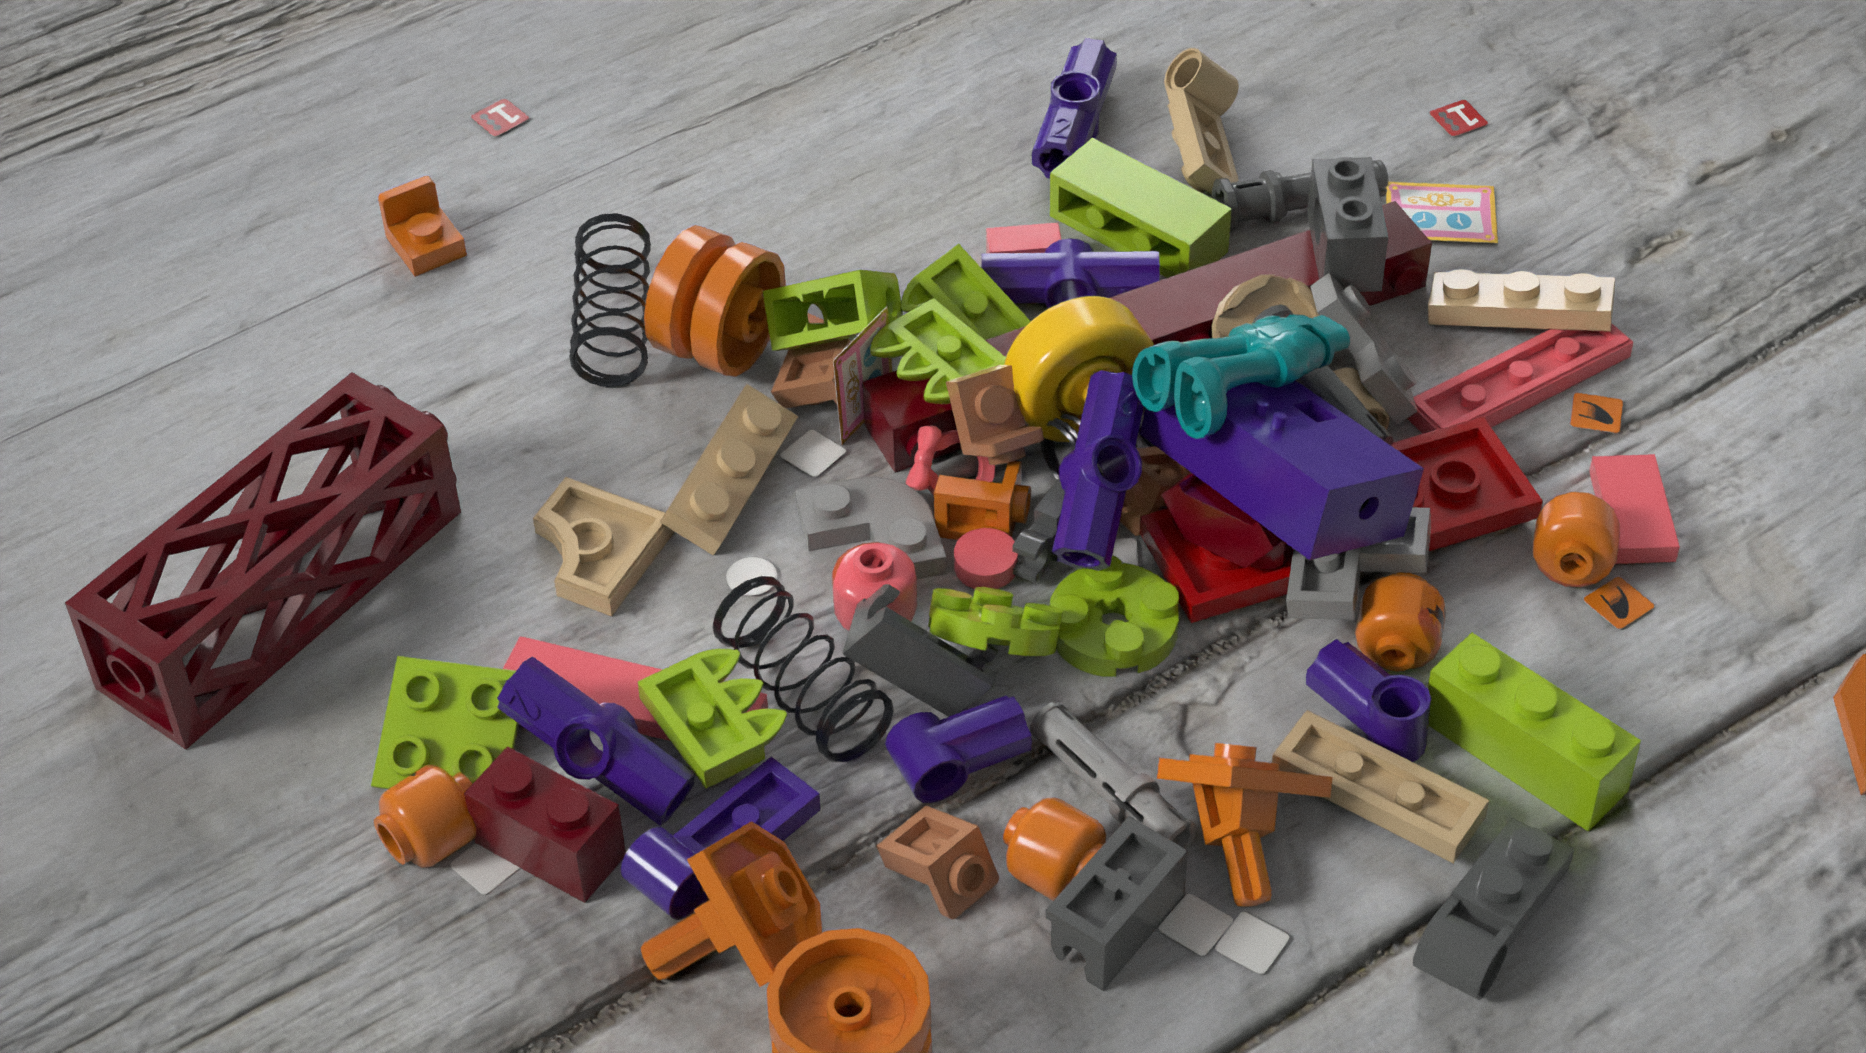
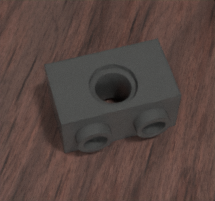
(1347, 222)

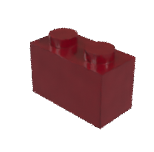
(546, 824)

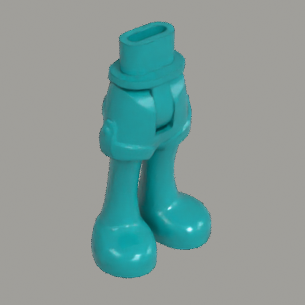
(1202, 371)

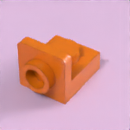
(419, 226)
(977, 504)

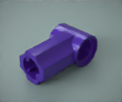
(1385, 707)
(942, 753)

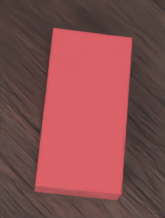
(1638, 497)

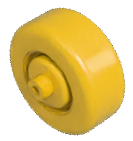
(1063, 350)

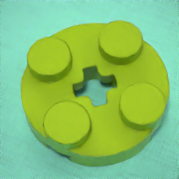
(1121, 589)
(994, 621)

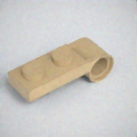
(1197, 97)

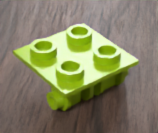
(442, 718)

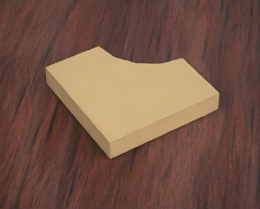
(602, 543)

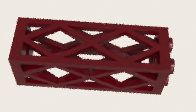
(139, 647)

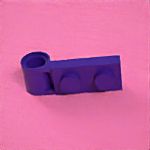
(658, 860)

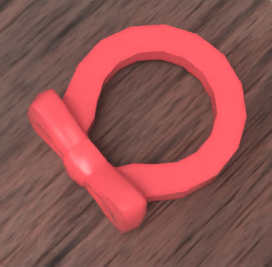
(929, 441)

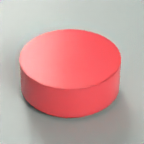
(985, 558)

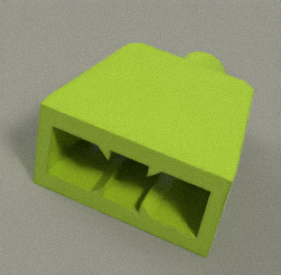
(846, 302)

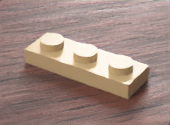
(1522, 300)
(729, 469)
(1384, 786)

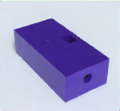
(1297, 468)

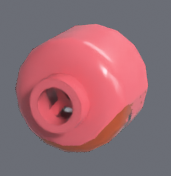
(864, 571)

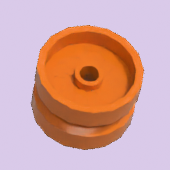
(711, 300)
(849, 996)

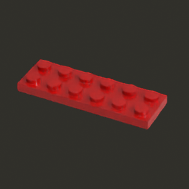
(1464, 482)

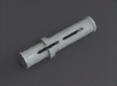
(1109, 776)

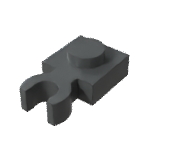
(1038, 541)

